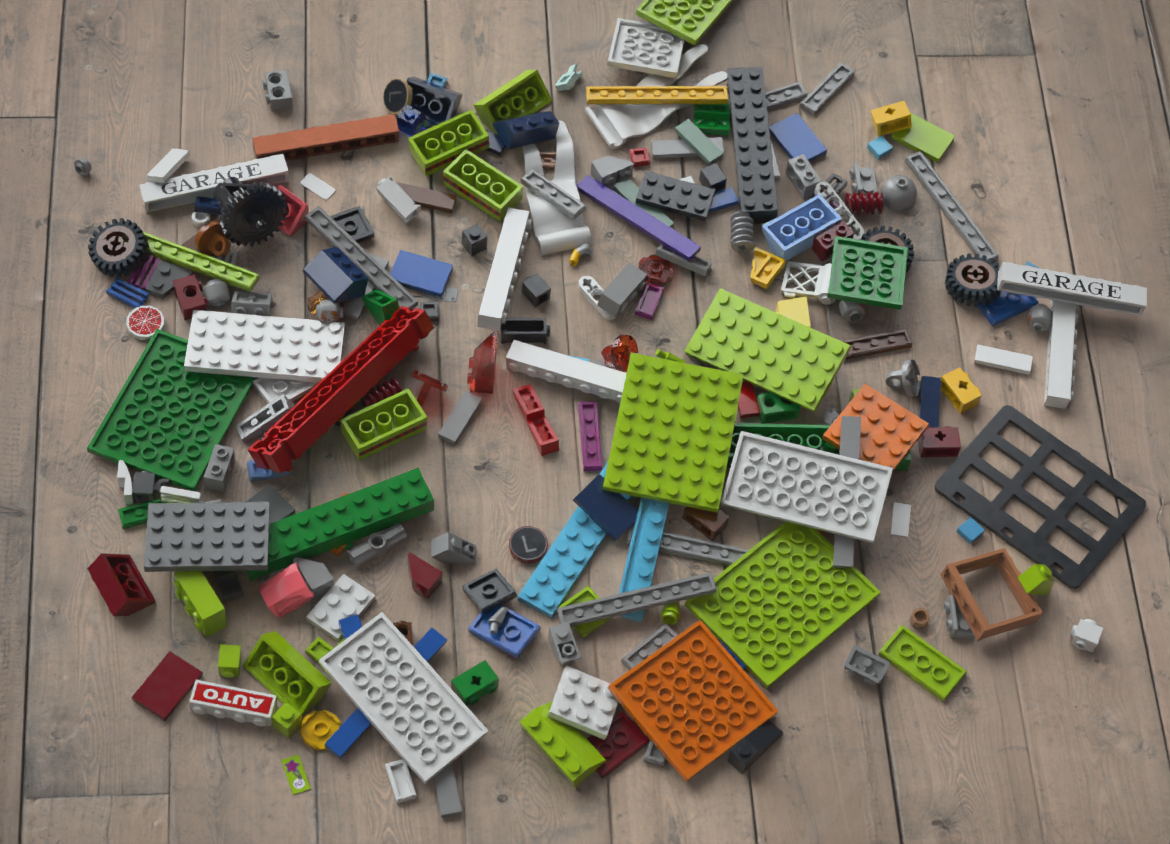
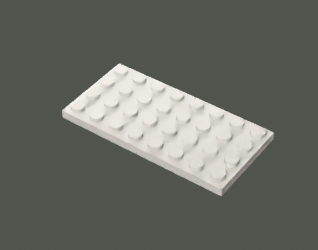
(263, 346)
(807, 486)
(403, 697)

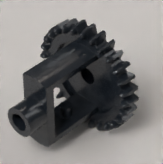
(249, 210)

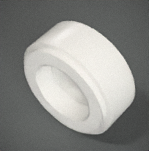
(200, 219)

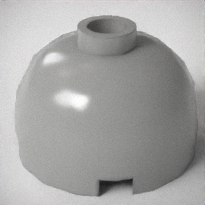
(899, 193)

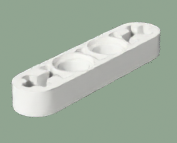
(842, 208)

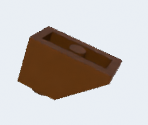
(706, 522)

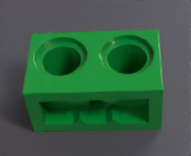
(778, 411)

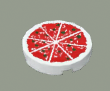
(144, 321)

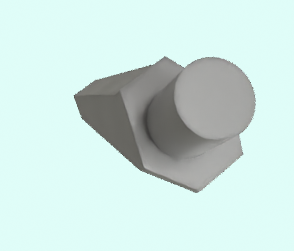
(496, 620)

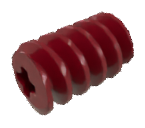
(865, 202)
(381, 392)

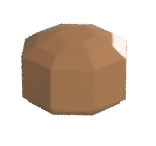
(919, 618)

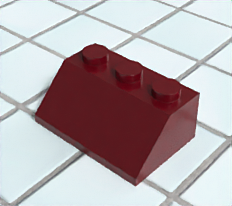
(120, 584)

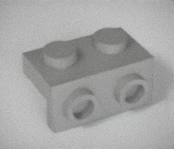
(866, 664)

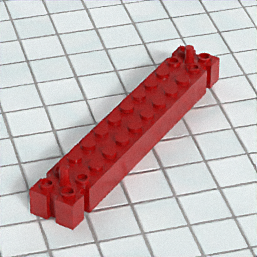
(340, 389)

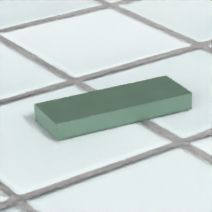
(699, 142)

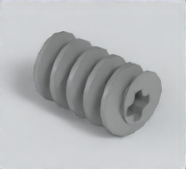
(742, 232)

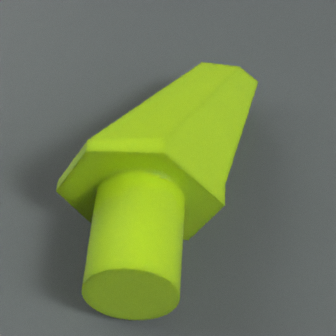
(667, 355)

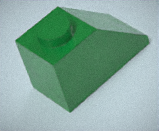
(380, 305)

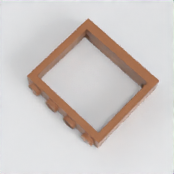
(981, 629)

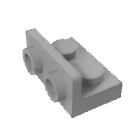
(863, 179)
(251, 303)
(956, 622)

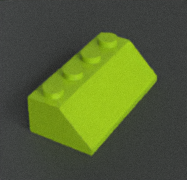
(514, 99)
(286, 672)
(562, 745)

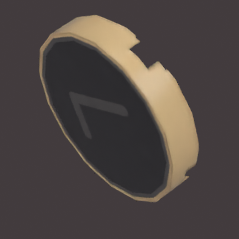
(397, 95)

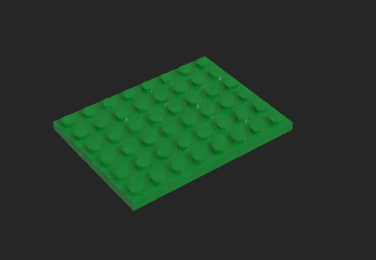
(169, 416)

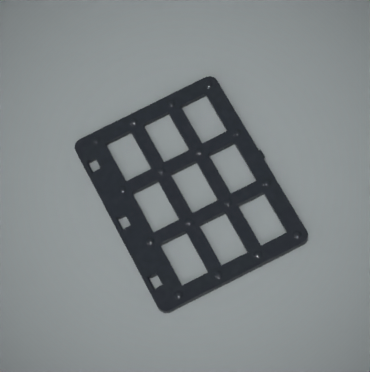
(1023, 539)

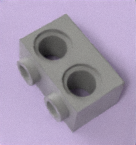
(278, 90)
(802, 176)
(219, 468)

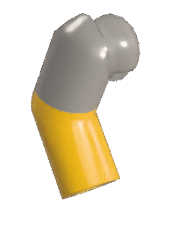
(578, 252)

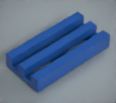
(129, 291)

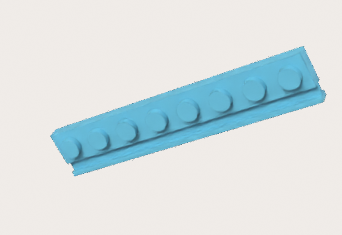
(643, 549)

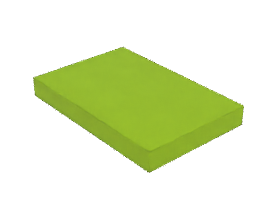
(925, 138)

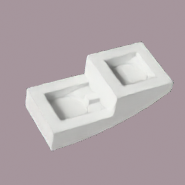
(124, 480)

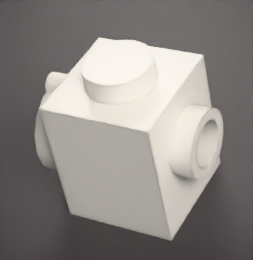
(1086, 635)

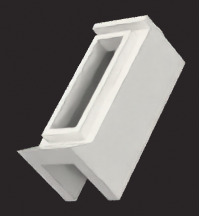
(398, 199)

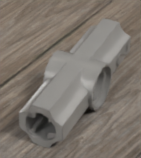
(367, 550)

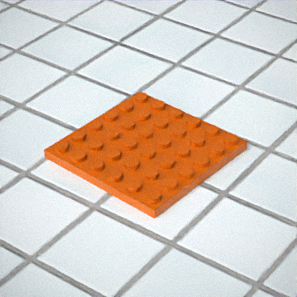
(692, 700)

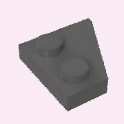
(161, 280)

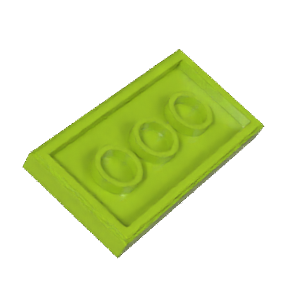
(922, 663)

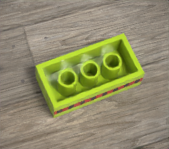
(443, 143)
(482, 185)
(383, 424)

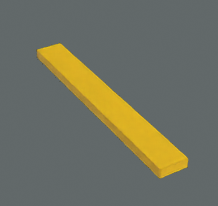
(656, 95)

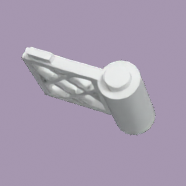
(821, 285)

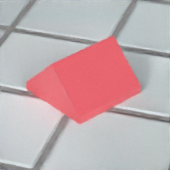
(296, 212)

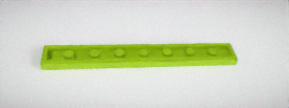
(201, 263)

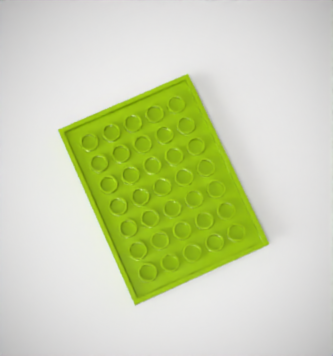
(673, 432)
(782, 601)

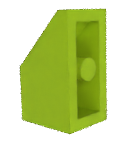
(1037, 580)

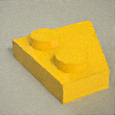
(765, 267)

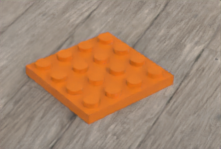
(886, 428)

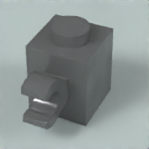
(146, 486)

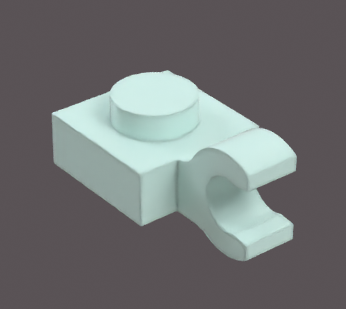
(568, 80)

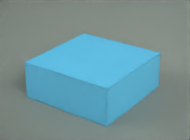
(879, 147)

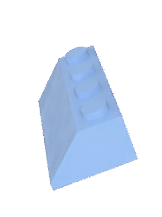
(796, 229)

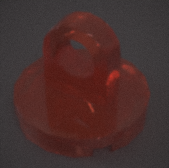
(620, 352)
(428, 383)

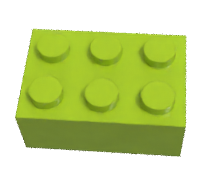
(200, 601)

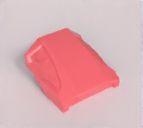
(286, 591)

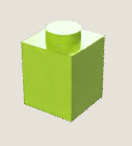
(229, 660)
(287, 720)

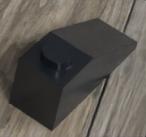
(753, 746)

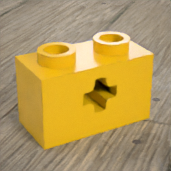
(891, 118)
(960, 390)

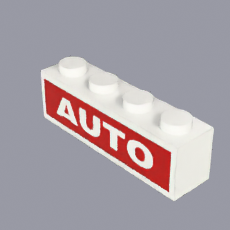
(233, 703)

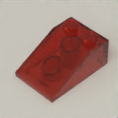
(483, 365)

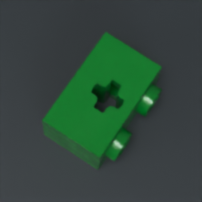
(479, 675)

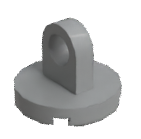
(907, 378)

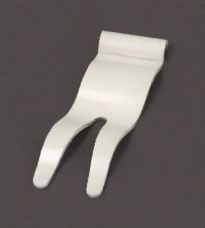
(624, 121)
(552, 227)

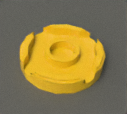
(317, 737)

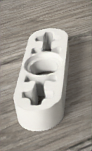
(595, 289)

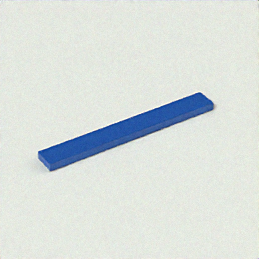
(357, 723)

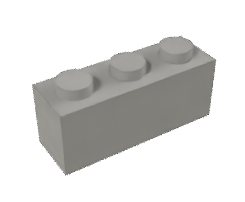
(622, 290)

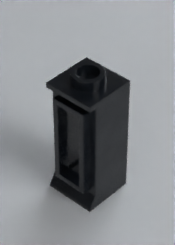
(525, 330)

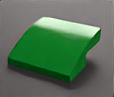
(712, 118)

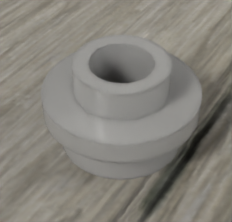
(82, 166)

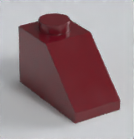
(423, 576)

